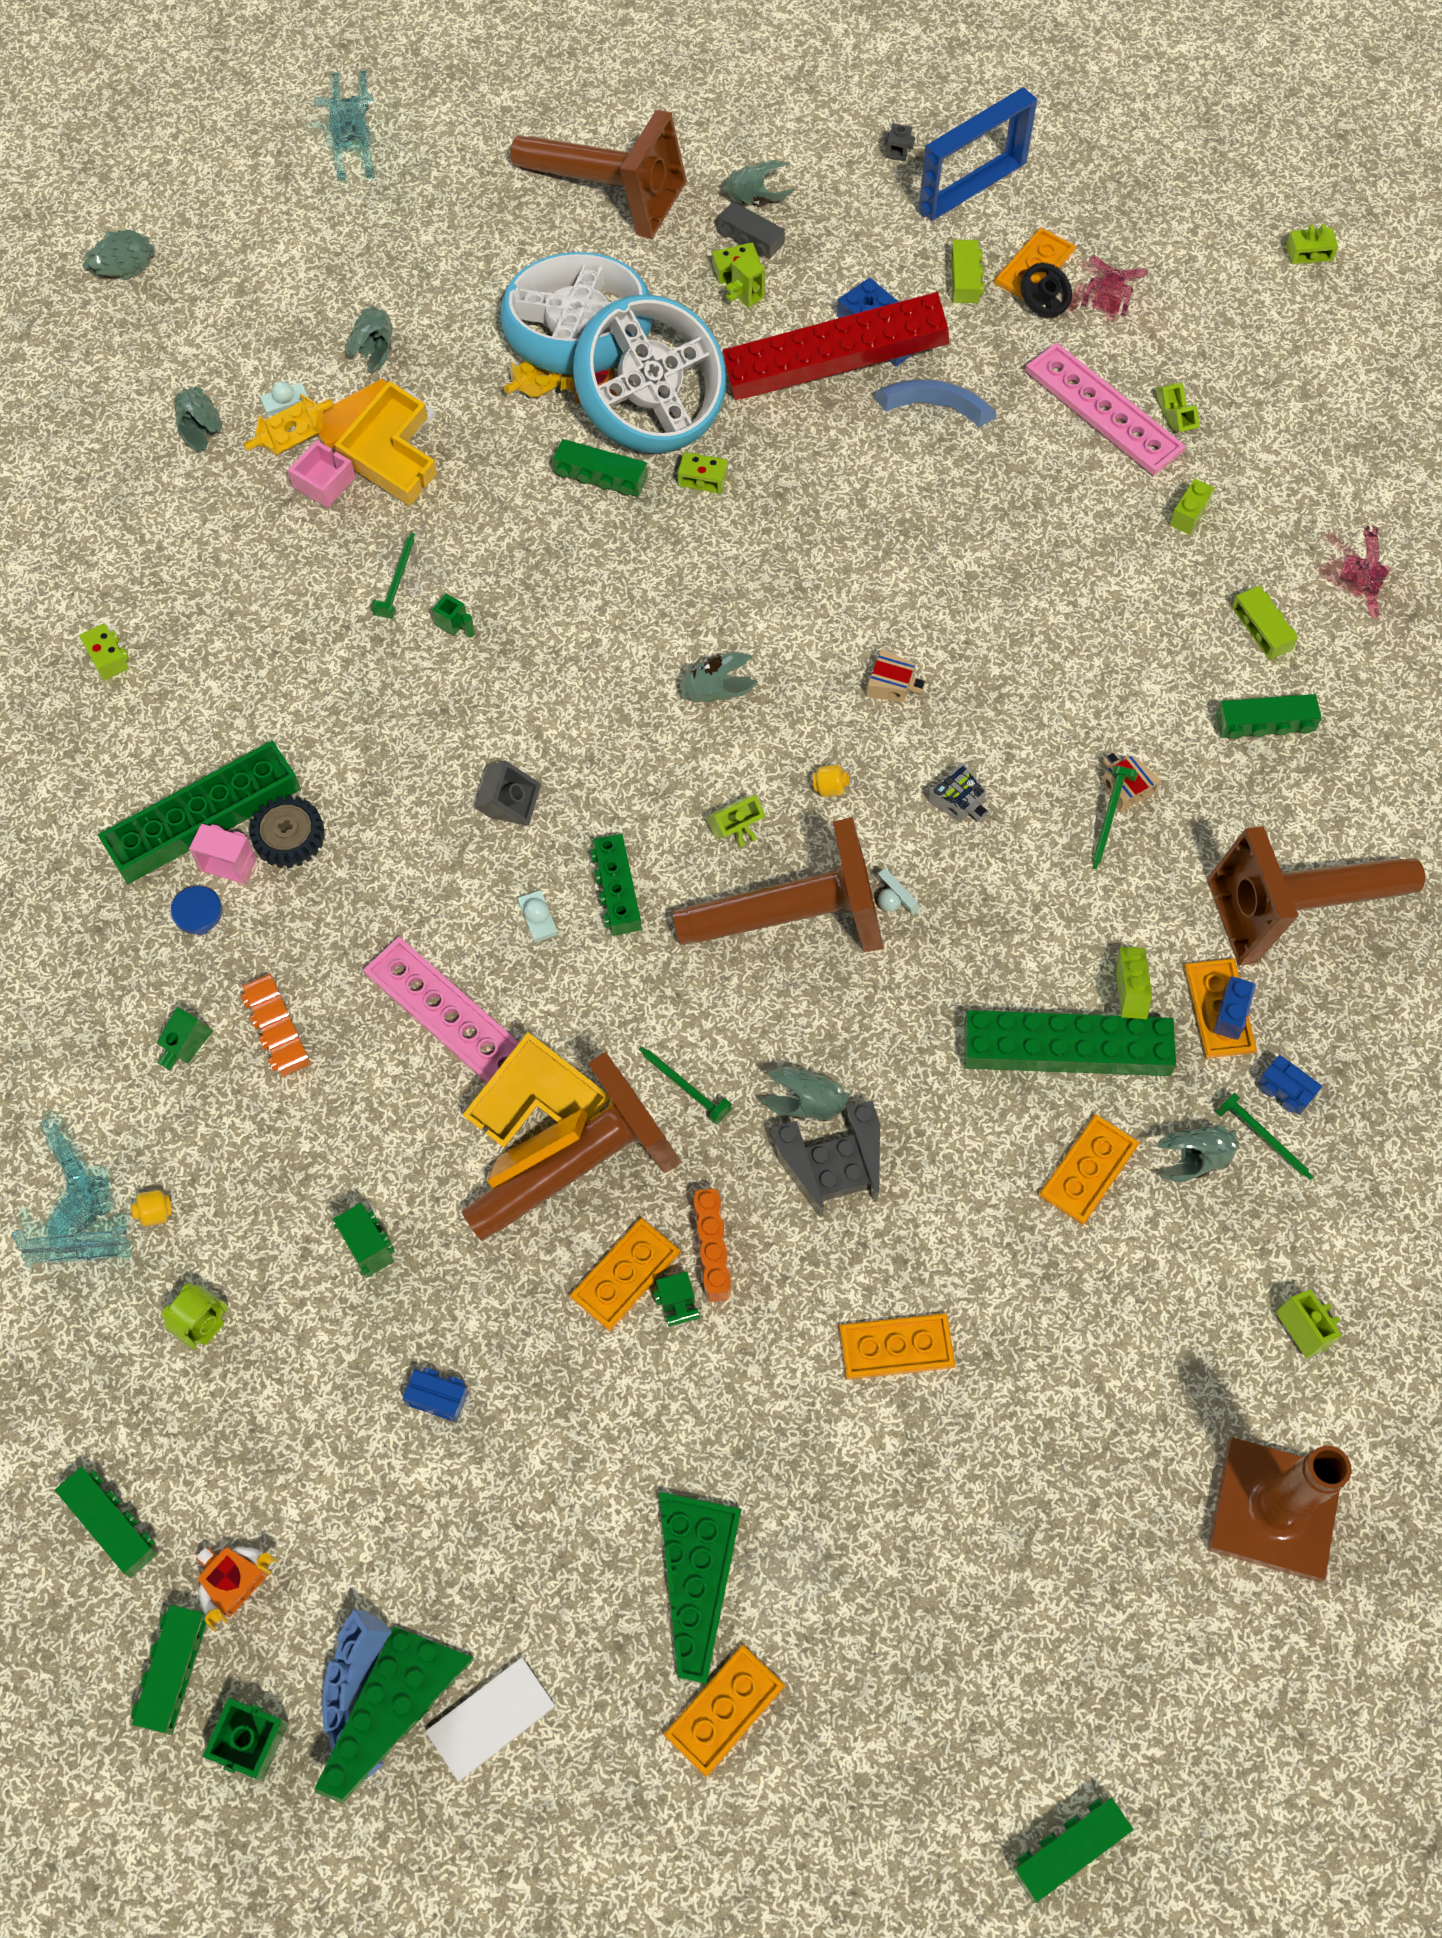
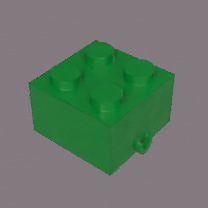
(365, 1239)
(245, 1739)

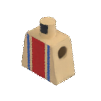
(893, 678)
(1132, 792)

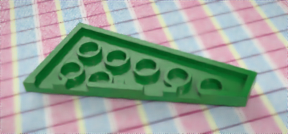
(698, 1562)
(394, 1699)

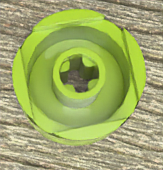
(194, 1315)

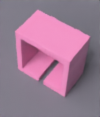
(317, 474)
(223, 853)

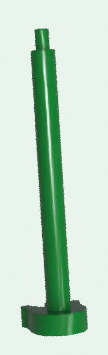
(385, 609)
(1120, 773)
(1231, 1103)
(717, 1112)

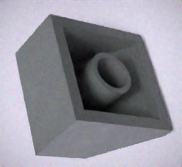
(507, 794)

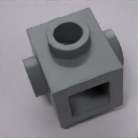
(900, 137)

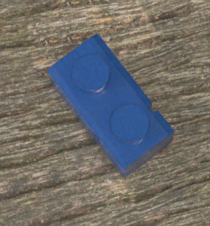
(1234, 1008)
(1289, 1085)
(435, 1394)

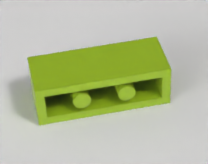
(966, 271)
(1264, 622)
(1133, 983)

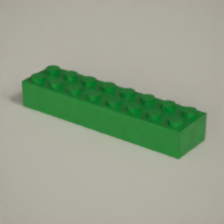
(218, 799)
(1069, 1043)

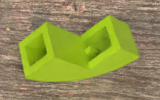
(1173, 404)

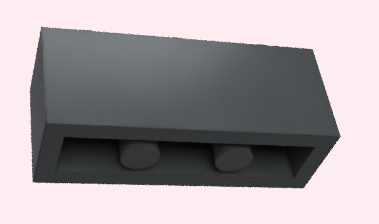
(750, 227)

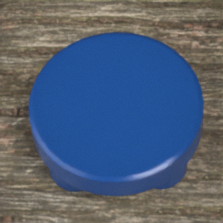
(196, 910)

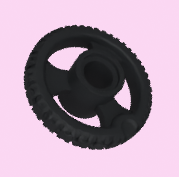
(1046, 290)

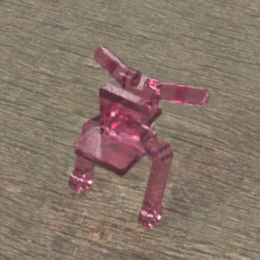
(1111, 287)
(1366, 573)

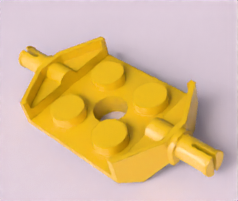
(528, 379)
(274, 432)

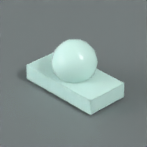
(282, 397)
(895, 894)
(537, 916)

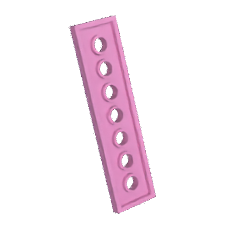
(1105, 421)
(433, 1018)

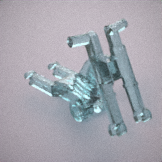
(349, 122)
(74, 1214)

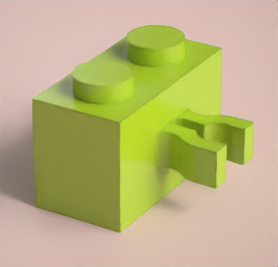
(1312, 245)
(747, 281)
(736, 817)
(1309, 1323)

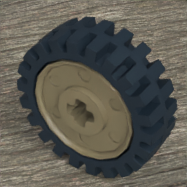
(287, 832)

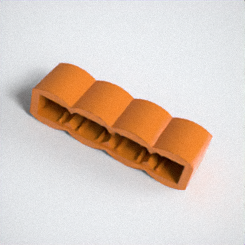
(276, 1025)
(713, 1249)

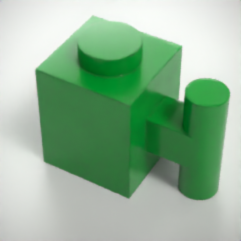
(451, 616)
(676, 1293)

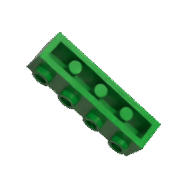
(600, 467)
(1268, 716)
(617, 885)
(106, 1521)
(170, 1670)
(1072, 1849)

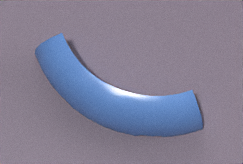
(936, 393)
(348, 1672)

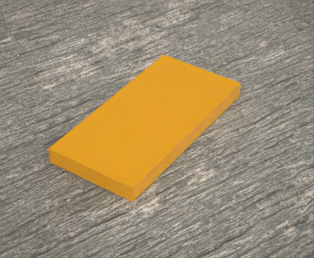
(1040, 248)
(345, 412)
(1206, 987)
(537, 1148)
(1089, 1169)
(625, 1274)
(897, 1346)
(724, 1710)

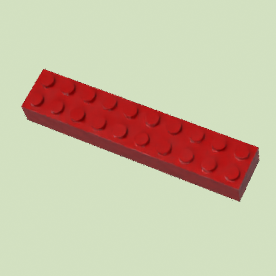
(836, 346)

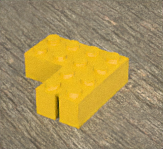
(381, 448)
(528, 1080)

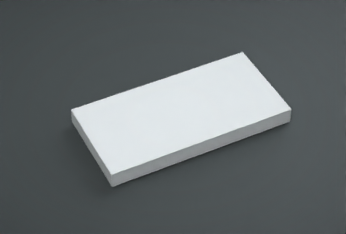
(490, 1719)

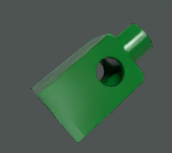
(181, 1038)

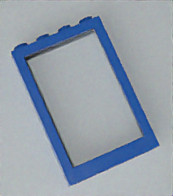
(1020, 111)

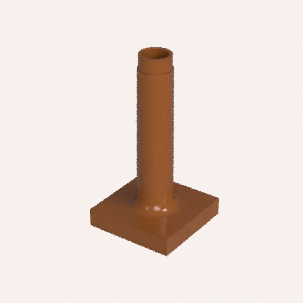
(649, 172)
(791, 901)
(1262, 901)
(602, 1136)
(1278, 1507)

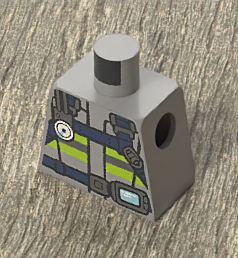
(960, 795)

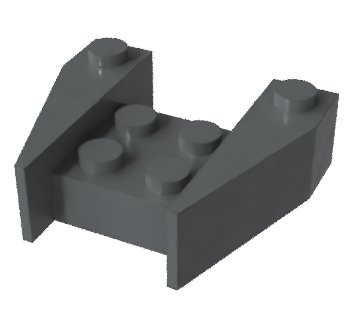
(836, 1165)

